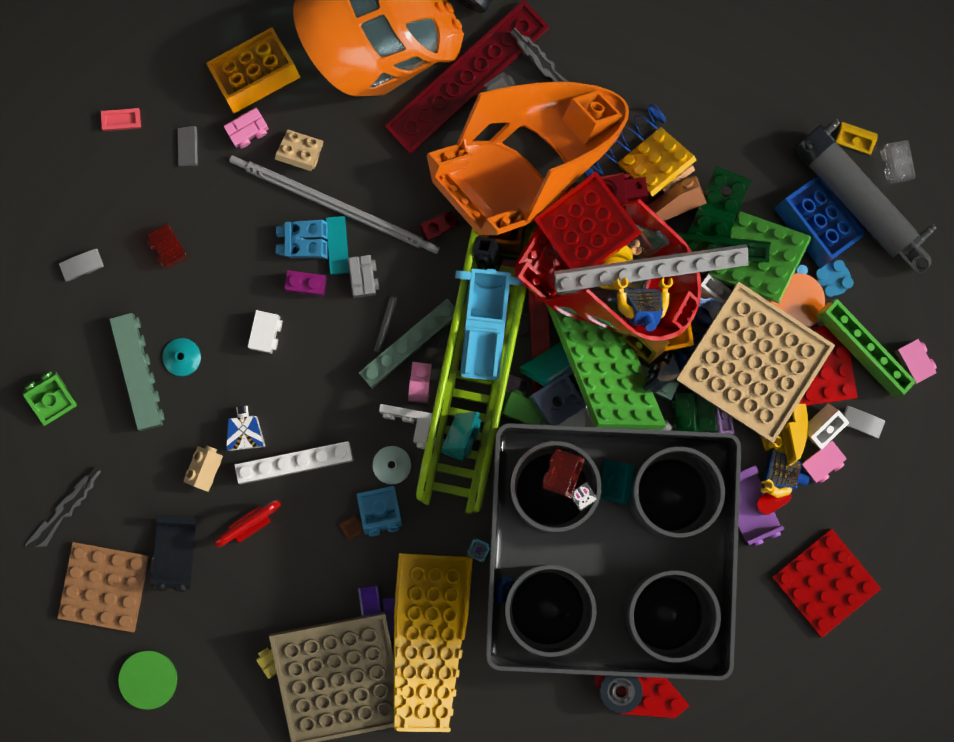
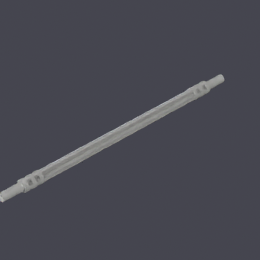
(334, 204)

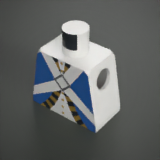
(244, 431)

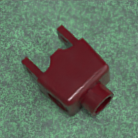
(625, 188)

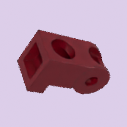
(438, 226)

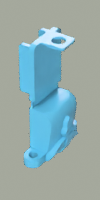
(485, 322)

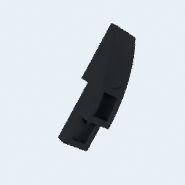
(662, 374)

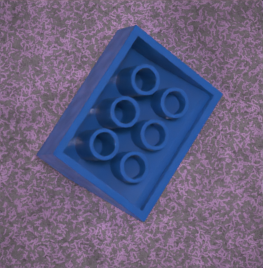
(823, 217)

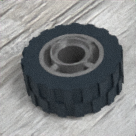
(620, 704)

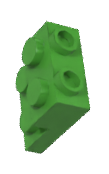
(49, 397)

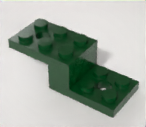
(720, 210)

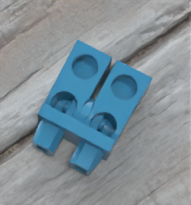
(303, 239)

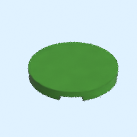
(148, 680)

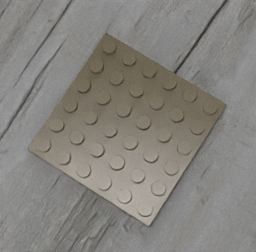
(336, 678)

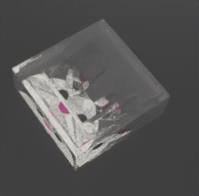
(583, 496)

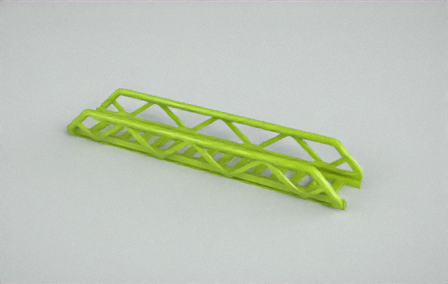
(447, 391)

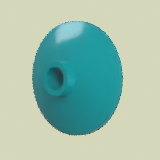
(191, 357)

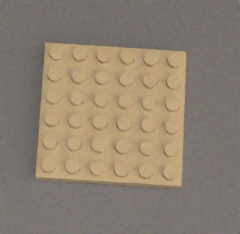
(755, 362)

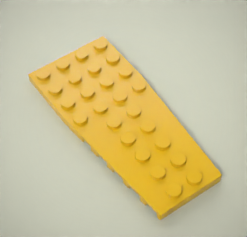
(428, 638)

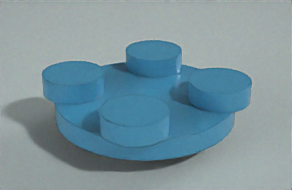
(834, 278)

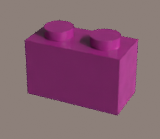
(305, 283)

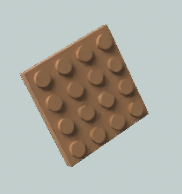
(103, 587)

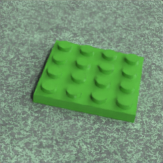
(764, 278)

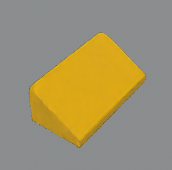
(856, 138)

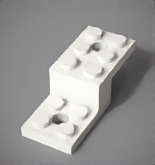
(422, 426)

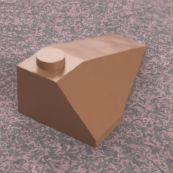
(679, 199)

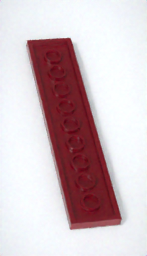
(465, 78)

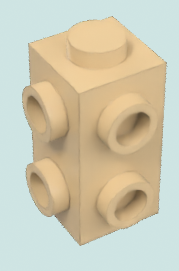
(203, 468)

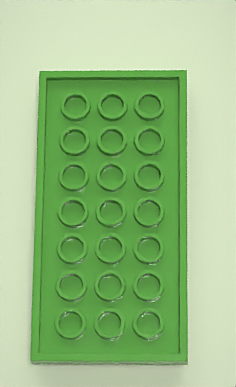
(608, 375)

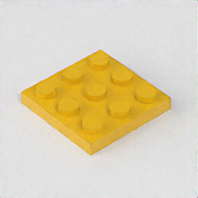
(658, 159)

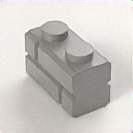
(362, 276)

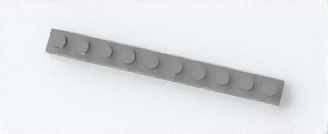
(651, 268)

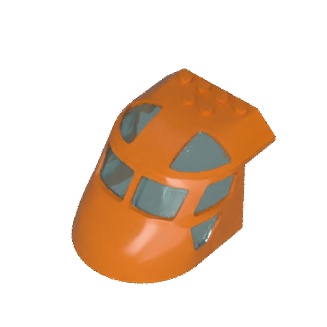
(376, 43)

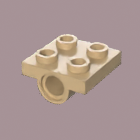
(299, 150)

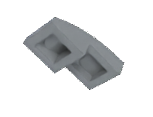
(81, 264)
(864, 422)

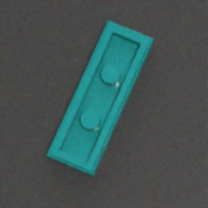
(337, 245)

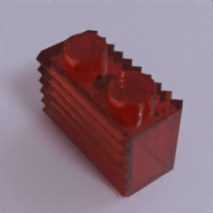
(167, 246)

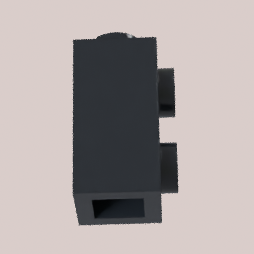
(487, 253)

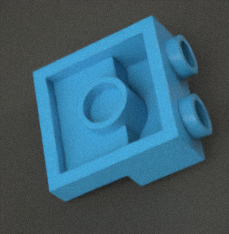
(379, 511)

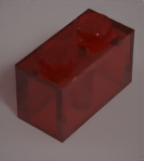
(563, 473)

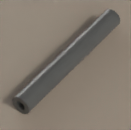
(385, 324)

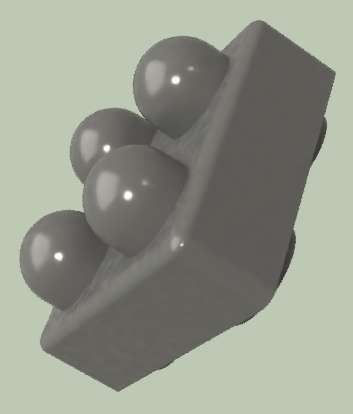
(641, 579)

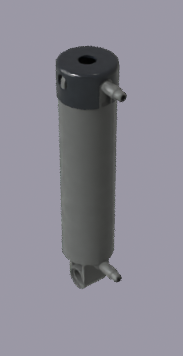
(863, 197)

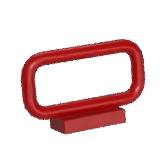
(248, 524)

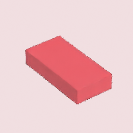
(120, 119)

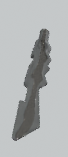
(539, 58)
(64, 509)

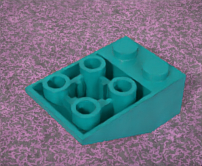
(461, 435)

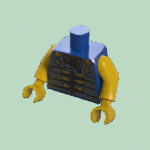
(643, 306)
(780, 477)

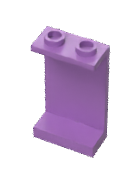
(751, 523)

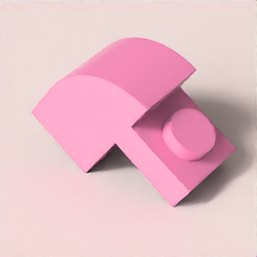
(419, 382)

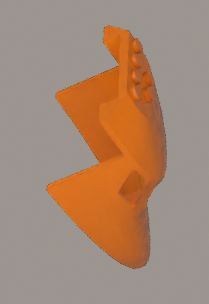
(495, 183)

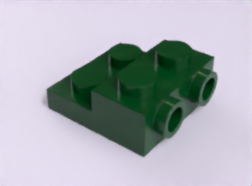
(694, 413)

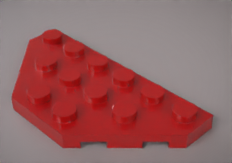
(658, 697)

